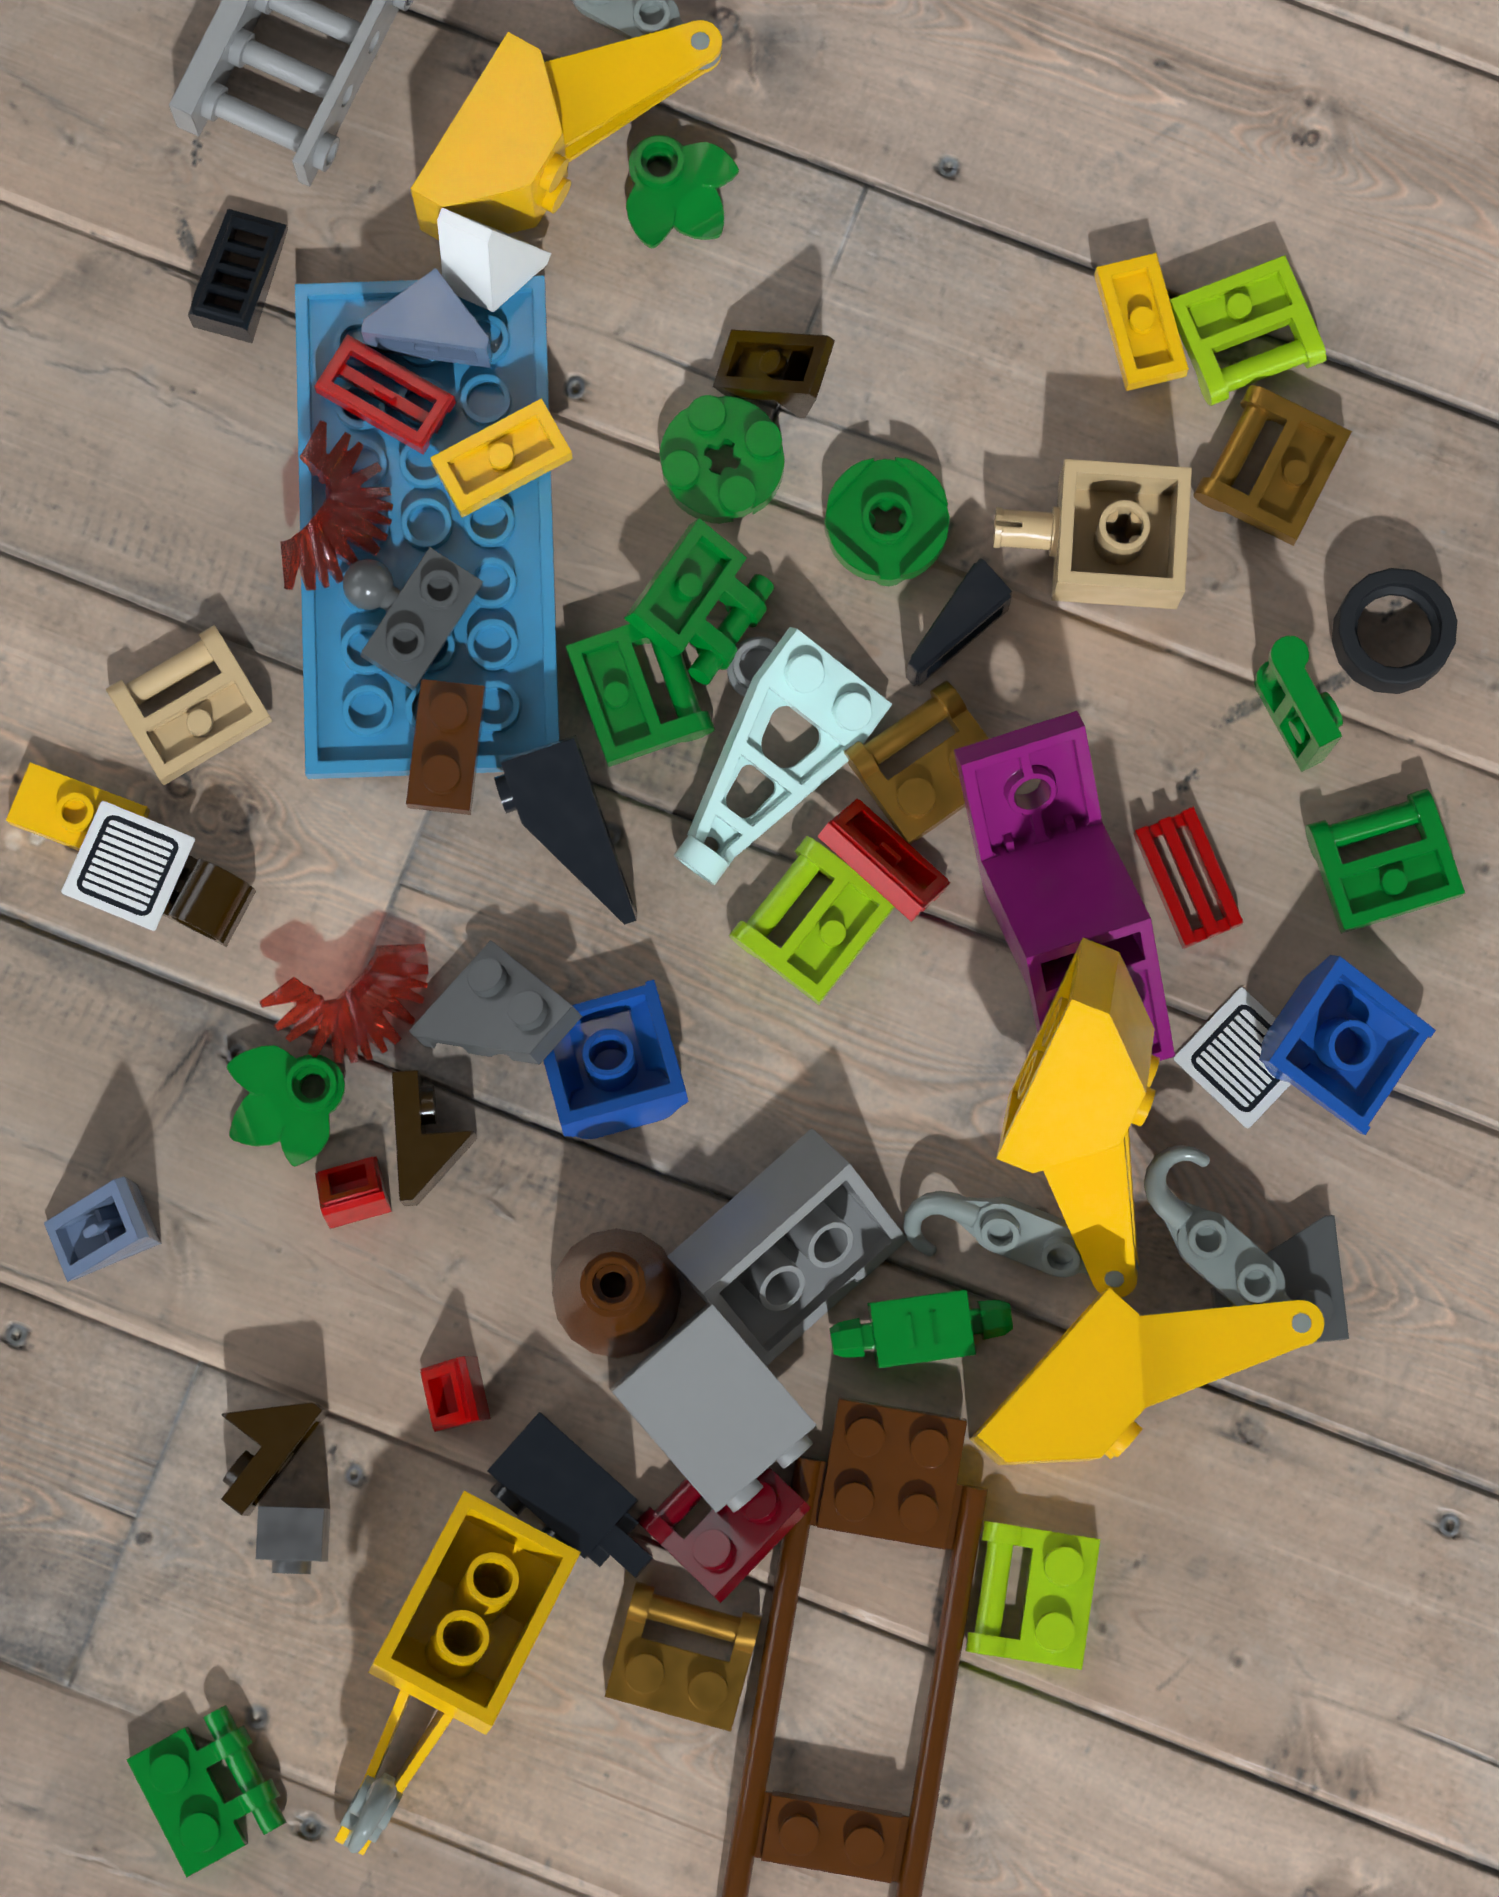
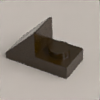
(774, 367)
(421, 1156)
(281, 1435)

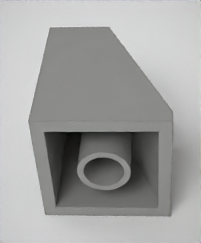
(715, 1409)

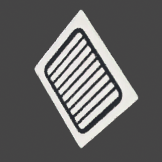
(128, 865)
(1227, 1061)

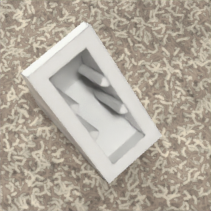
(483, 261)

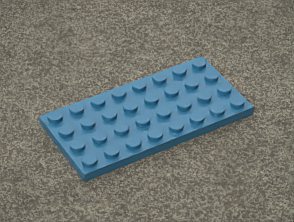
(507, 638)

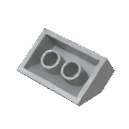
(788, 1246)

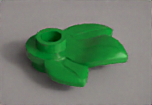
(684, 196)
(276, 1105)

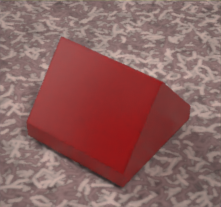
(352, 1192)
(455, 1393)

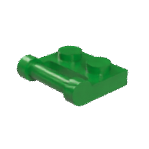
(621, 700)
(1302, 715)
(1391, 880)

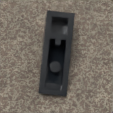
(563, 812)

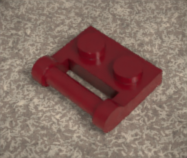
(725, 1542)

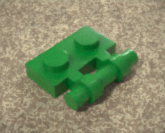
(687, 588)
(190, 1802)

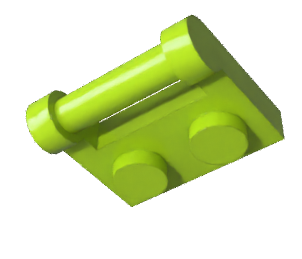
(1240, 311)
(830, 932)
(1054, 1599)

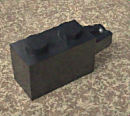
(569, 1494)

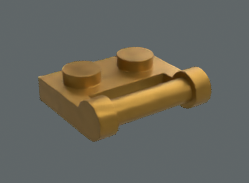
(1291, 474)
(929, 787)
(676, 1678)

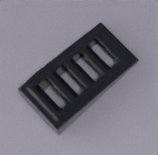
(228, 321)
(968, 613)

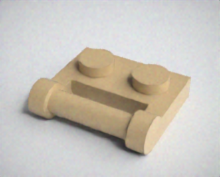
(197, 722)

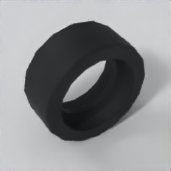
(1419, 590)

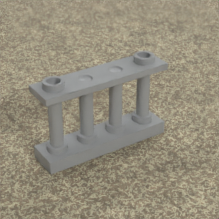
(231, 44)

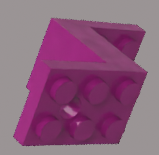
(1054, 864)

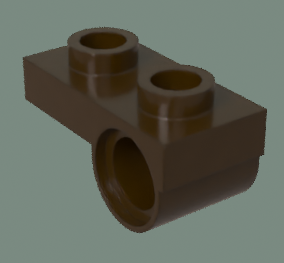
(209, 900)

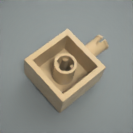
(1087, 559)

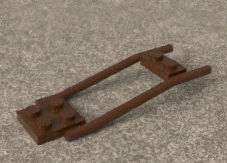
(889, 1480)

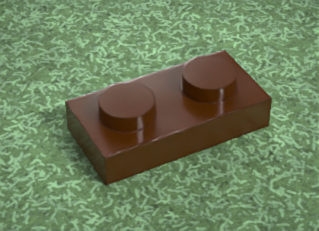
(446, 747)

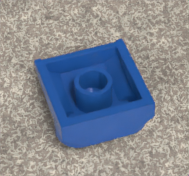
(1343, 1042)
(616, 1066)

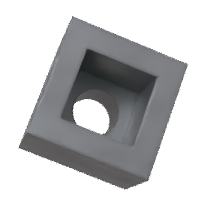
(292, 1537)

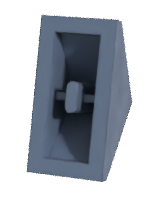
(428, 324)
(102, 1229)

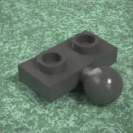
(416, 617)

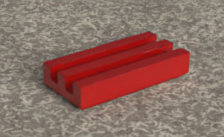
(429, 421)
(1168, 829)
(884, 859)

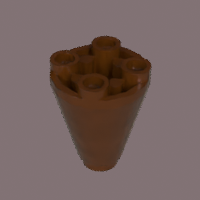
(622, 1323)

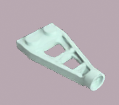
(822, 693)

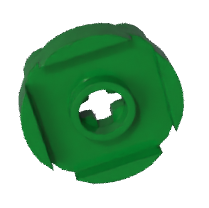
(707, 426)
(890, 555)

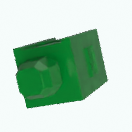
(921, 1328)

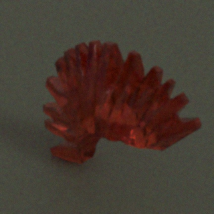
(342, 517)
(358, 1009)

